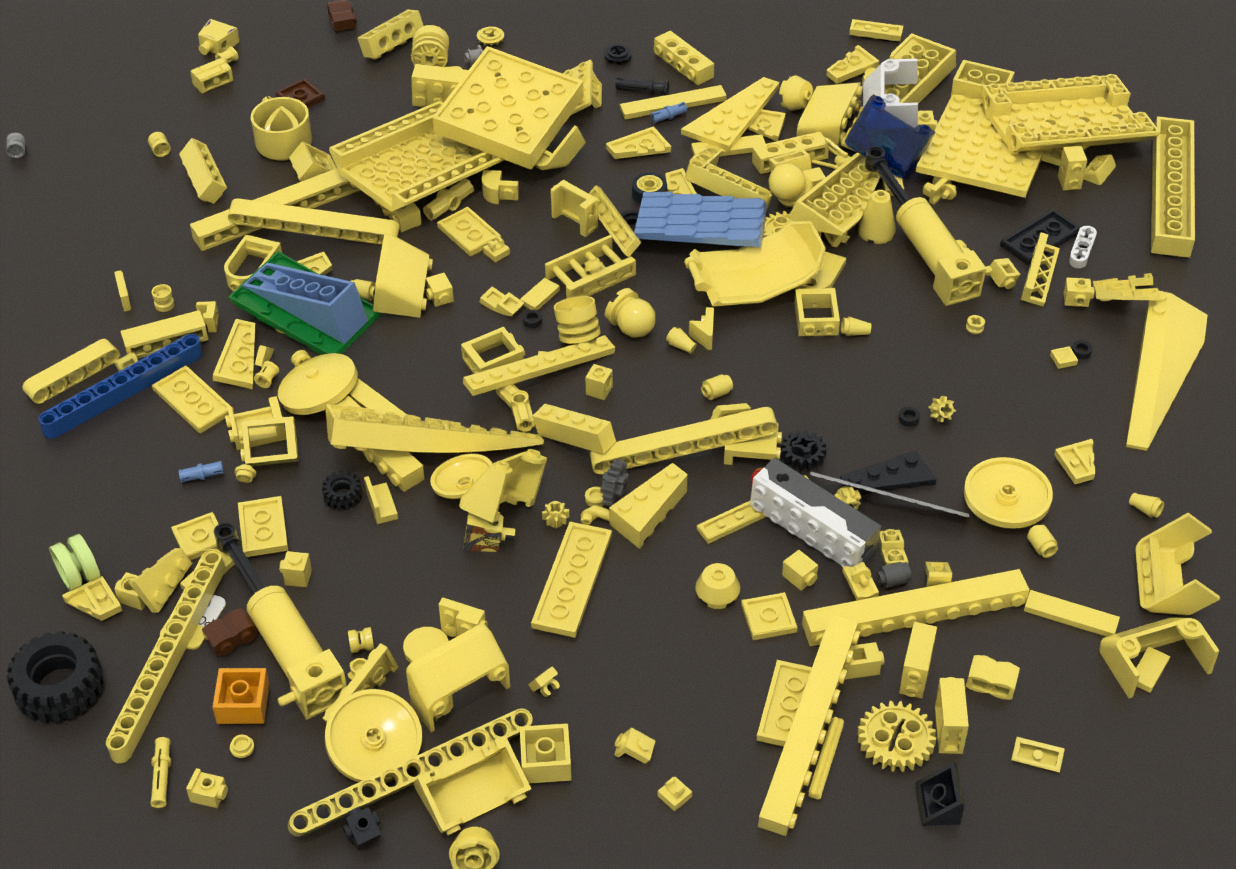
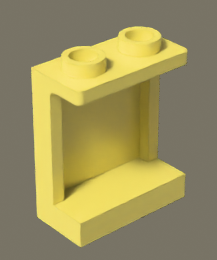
(576, 205)
(260, 435)
(758, 448)

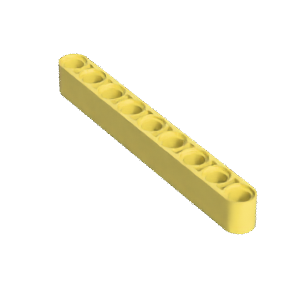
(311, 221)
(687, 439)

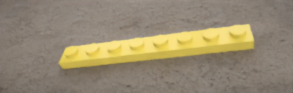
(538, 365)

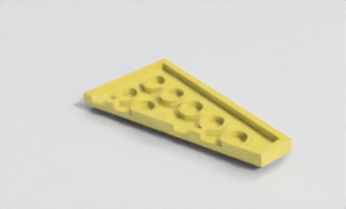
(731, 118)

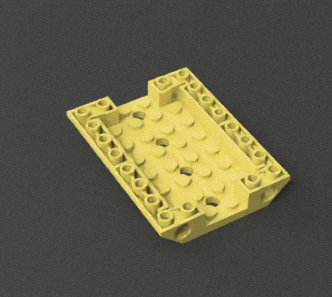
(1065, 113)

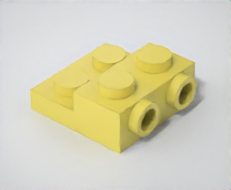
(458, 617)

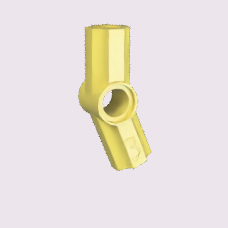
(519, 403)

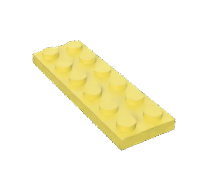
(571, 579)

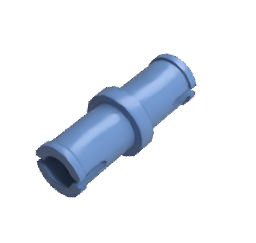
(668, 112)
(201, 471)

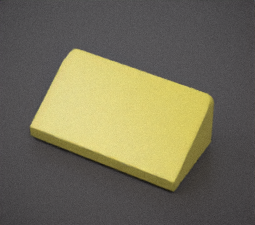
(1099, 169)
(1038, 754)

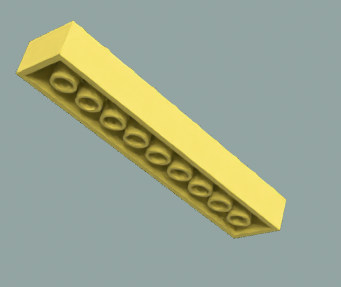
(1173, 188)

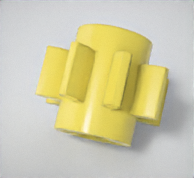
(948, 408)
(849, 496)
(555, 514)

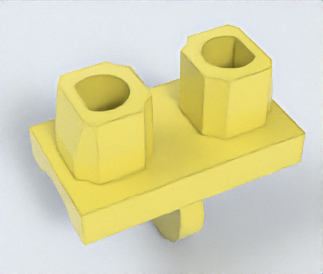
(939, 189)
(860, 581)

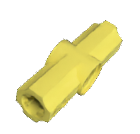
(448, 199)

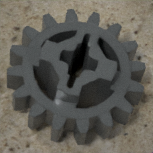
(614, 483)

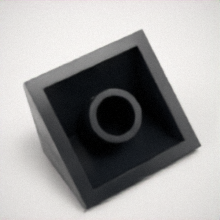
(941, 797)

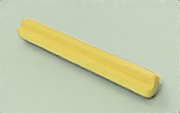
(826, 758)

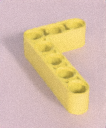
(705, 173)

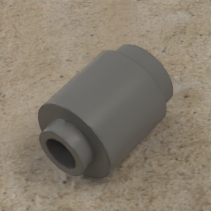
(893, 574)

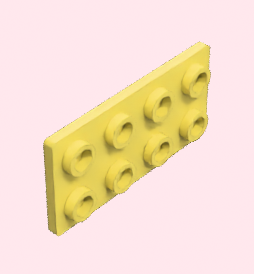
(591, 85)

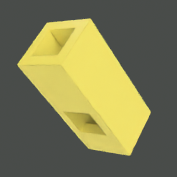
(865, 661)

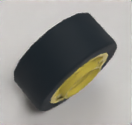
(647, 183)

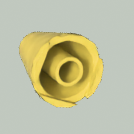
(878, 219)

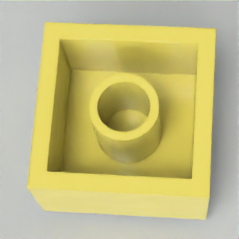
(545, 753)

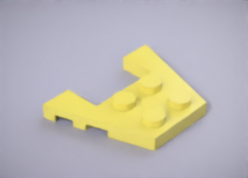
(1125, 289)

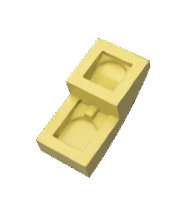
(501, 303)

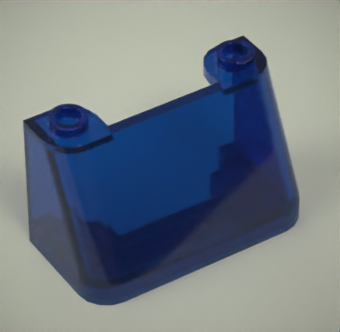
(900, 141)

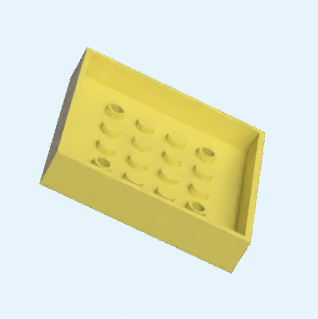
(511, 105)

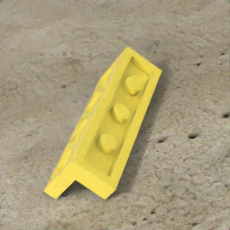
(1036, 272)

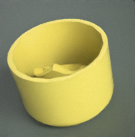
(280, 127)

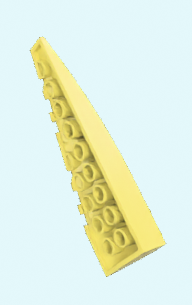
(368, 429)

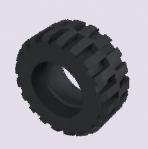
(60, 699)

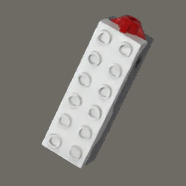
(814, 514)

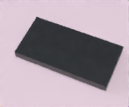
(1024, 240)

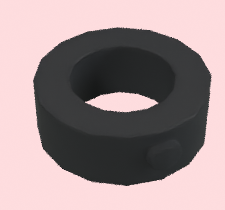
(532, 323)
(1082, 344)
(909, 411)

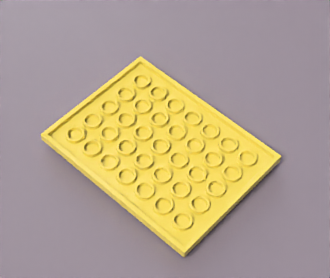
(974, 153)

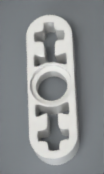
(1083, 252)

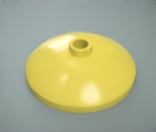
(458, 475)

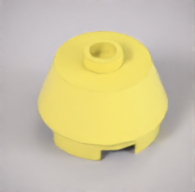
(795, 93)
(717, 586)
(474, 850)

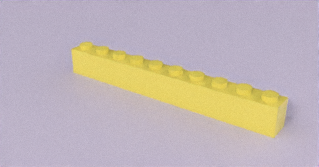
(305, 194)
(922, 605)
(808, 725)

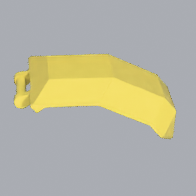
(762, 272)

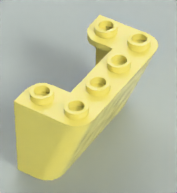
(830, 111)

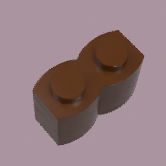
(341, 15)
(229, 632)

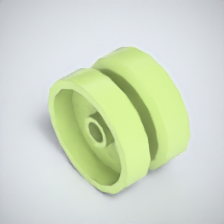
(74, 562)

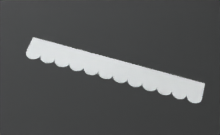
(890, 494)

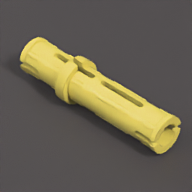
(160, 762)

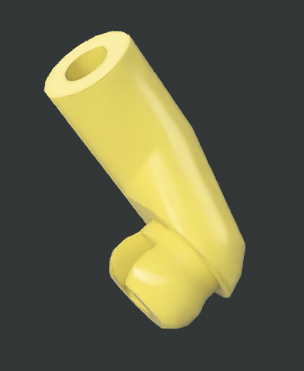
(594, 512)

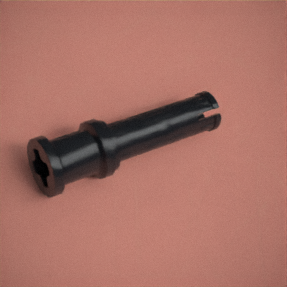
(651, 85)

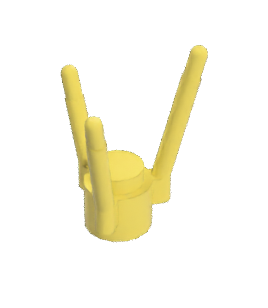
(841, 156)

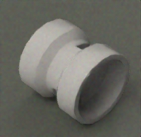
(15, 145)

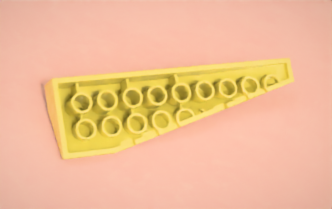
(933, 65)
(839, 198)
(1168, 348)

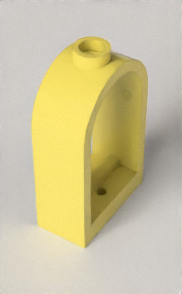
(248, 246)

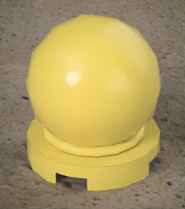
(789, 183)
(631, 314)

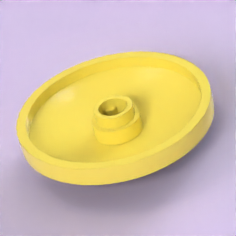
(317, 383)
(1008, 492)
(372, 734)

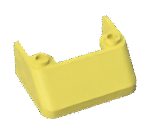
(564, 152)
(1160, 571)
(1123, 646)
(453, 668)

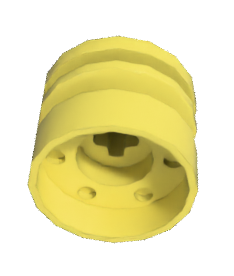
(430, 46)
(577, 319)

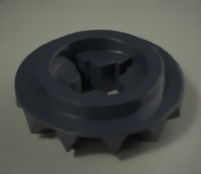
(623, 51)

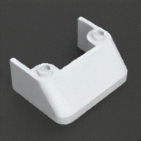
(893, 72)

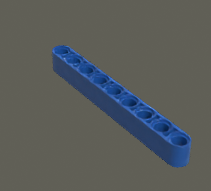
(120, 386)

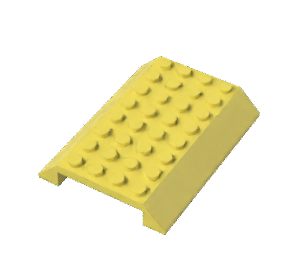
(407, 159)

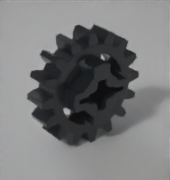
(803, 449)

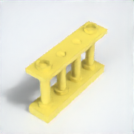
(597, 281)

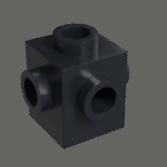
(361, 835)

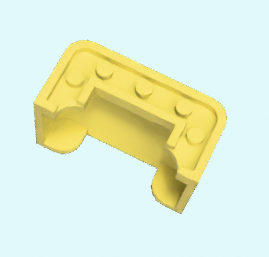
(401, 278)
(505, 480)
(472, 786)

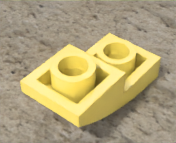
(892, 547)

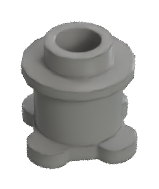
(472, 55)

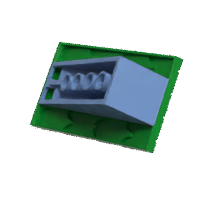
(305, 305)

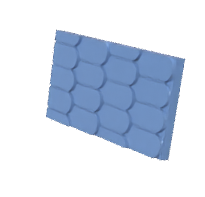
(701, 219)

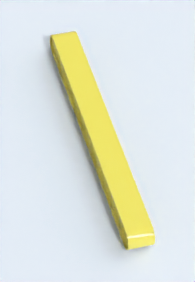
(165, 657)
(400, 774)

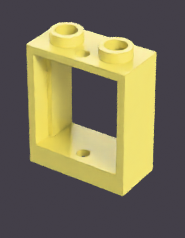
(816, 299)
(486, 342)
(244, 436)
(918, 660)
(951, 715)

